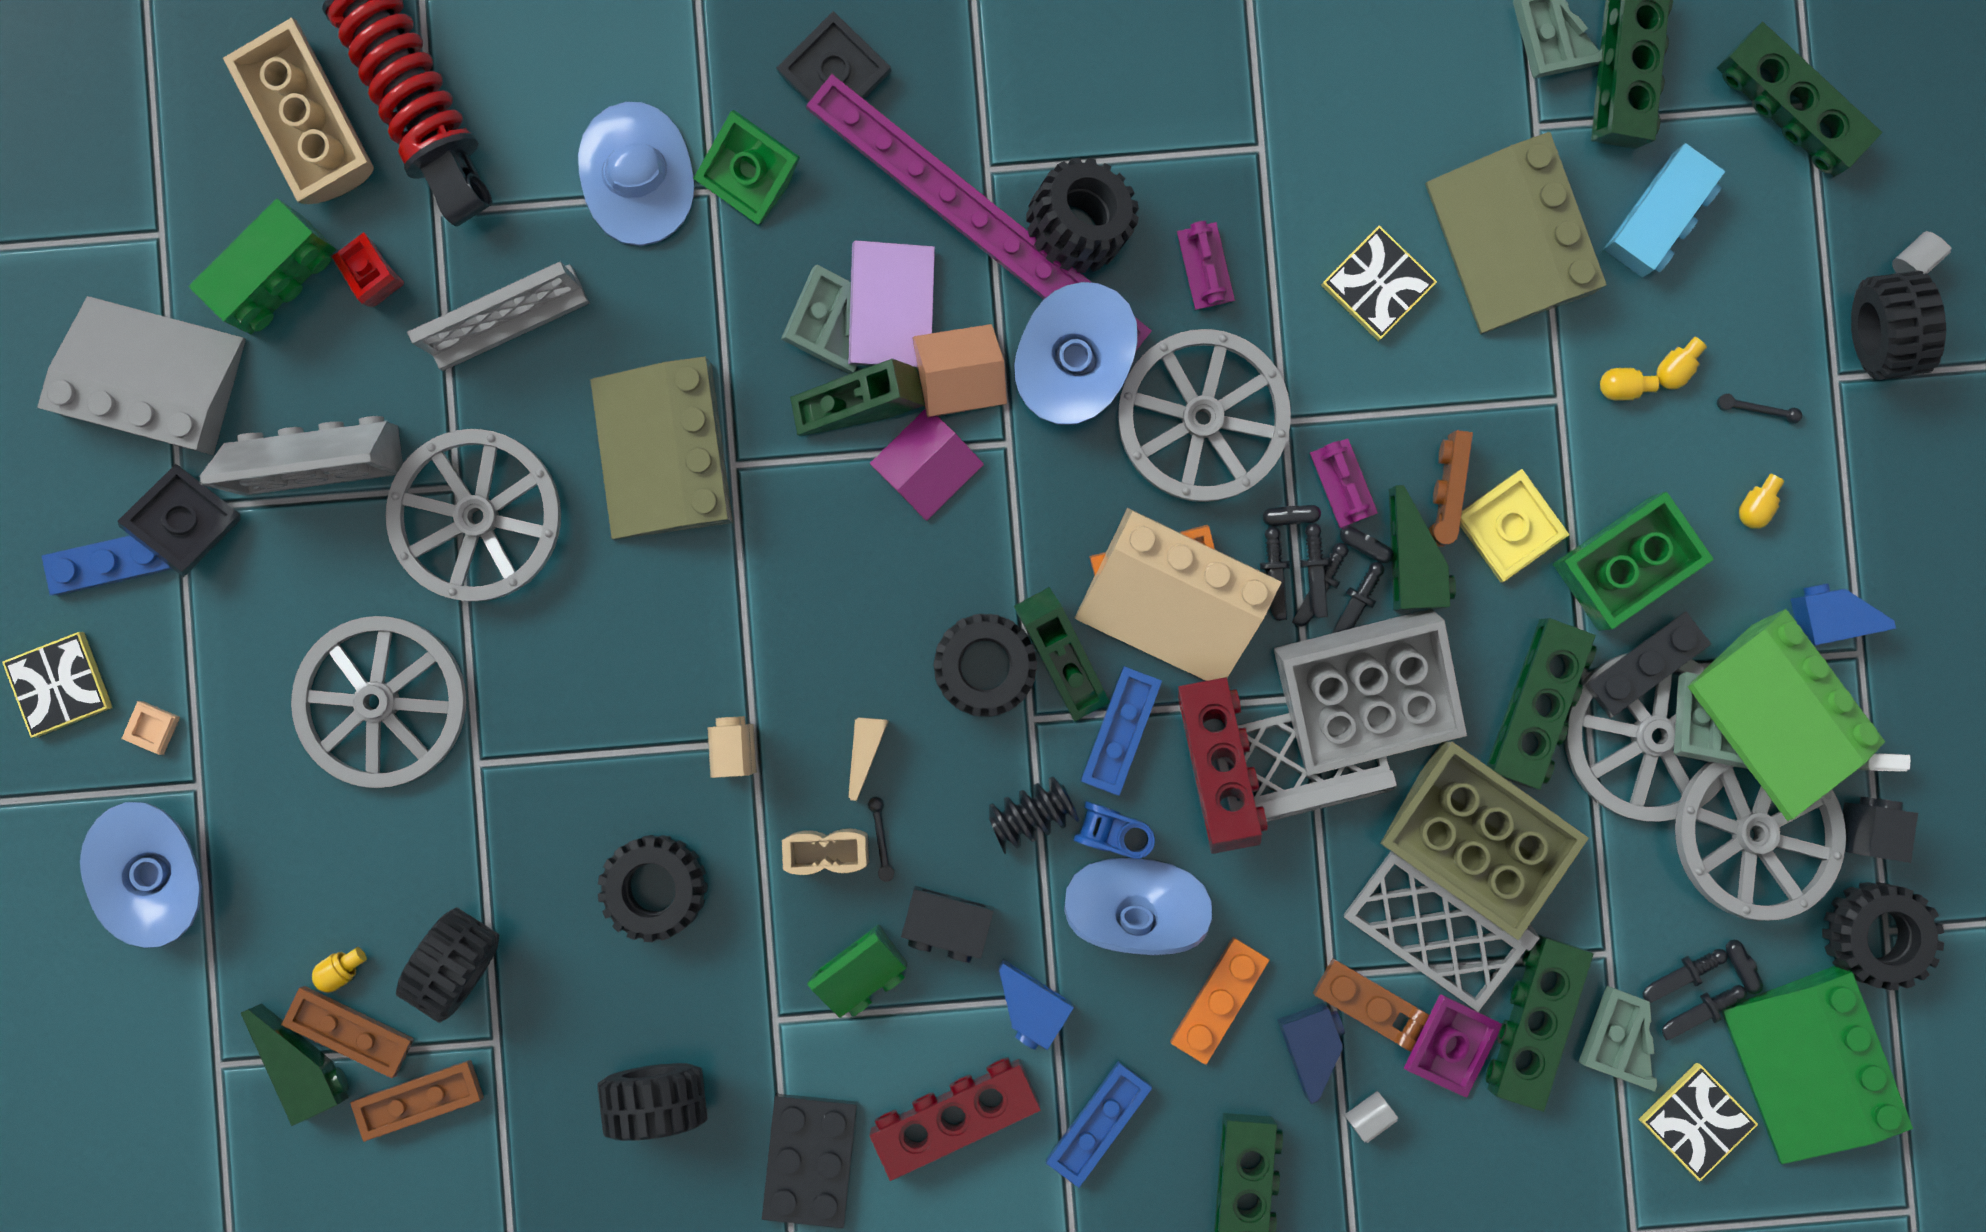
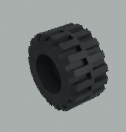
(1097, 193)
(1898, 324)
(973, 630)
(622, 906)
(1915, 941)
(447, 964)
(652, 1101)

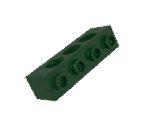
(1622, 37)
(1820, 100)
(1521, 716)
(1533, 1084)
(1238, 1136)

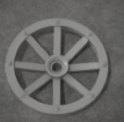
(1214, 408)
(463, 513)
(388, 701)
(1642, 743)
(1766, 839)

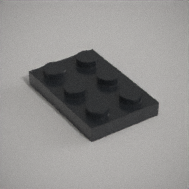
(809, 1160)

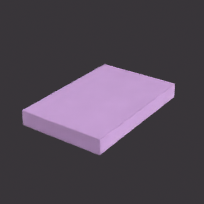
(889, 301)

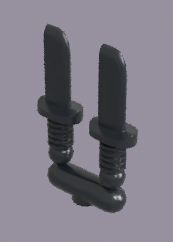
(1316, 564)
(1360, 598)
(1691, 972)

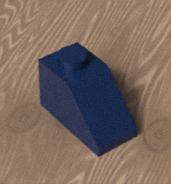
(1313, 1046)

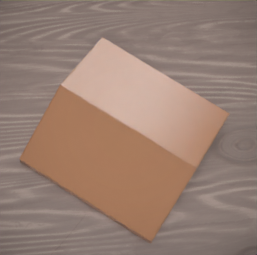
(960, 370)

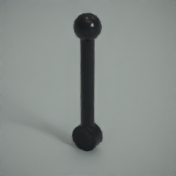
(1727, 401)
(886, 871)

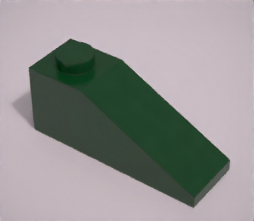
(858, 398)
(1418, 565)
(1062, 653)
(298, 1070)

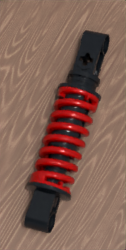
(400, 79)

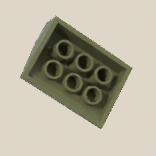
(1515, 233)
(661, 448)
(1482, 839)

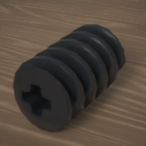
(1031, 814)

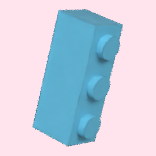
(1665, 211)

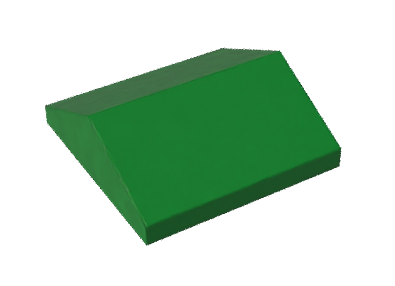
(747, 168)

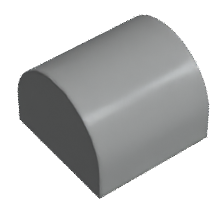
(1922, 254)
(1371, 1117)

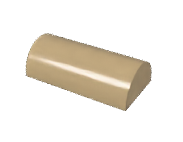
(299, 114)

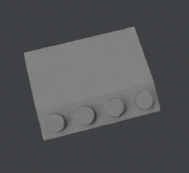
(144, 375)
(306, 458)
(1371, 691)

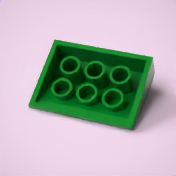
(1816, 1066)

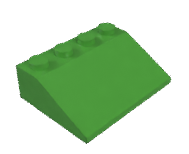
(1786, 713)

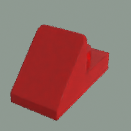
(366, 271)

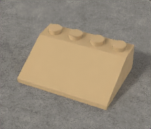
(1176, 598)

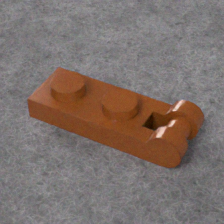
(1450, 490)
(1370, 1003)

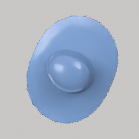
(636, 173)
(1075, 353)
(140, 875)
(1138, 906)

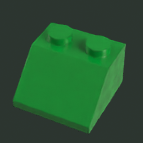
(858, 973)

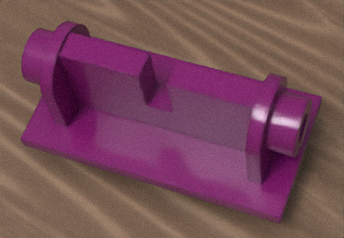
(1205, 265)
(1343, 482)

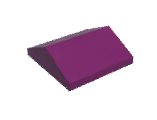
(927, 464)
(1453, 1045)

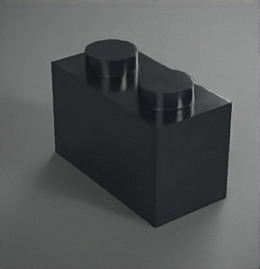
(1880, 829)
(947, 924)

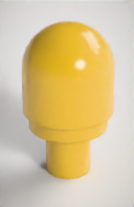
(1680, 365)
(1626, 384)
(1761, 503)
(337, 970)

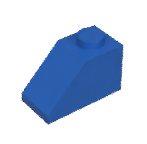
(1836, 615)
(1033, 1007)

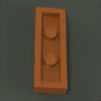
(347, 1031)
(416, 1100)

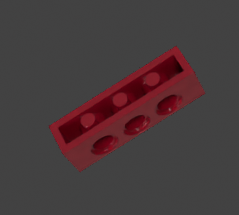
(1224, 828)
(902, 1155)

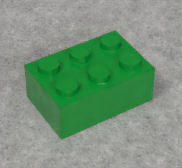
(263, 268)
(1633, 561)

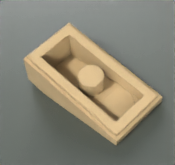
(866, 740)

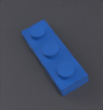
(99, 565)
(1121, 730)
(1098, 1124)

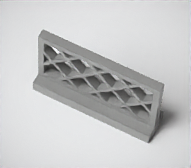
(500, 316)
(1313, 795)
(1502, 967)

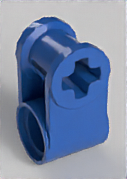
(1112, 831)

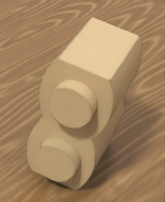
(731, 748)
(813, 851)

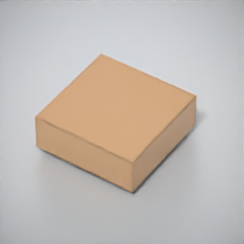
(150, 727)

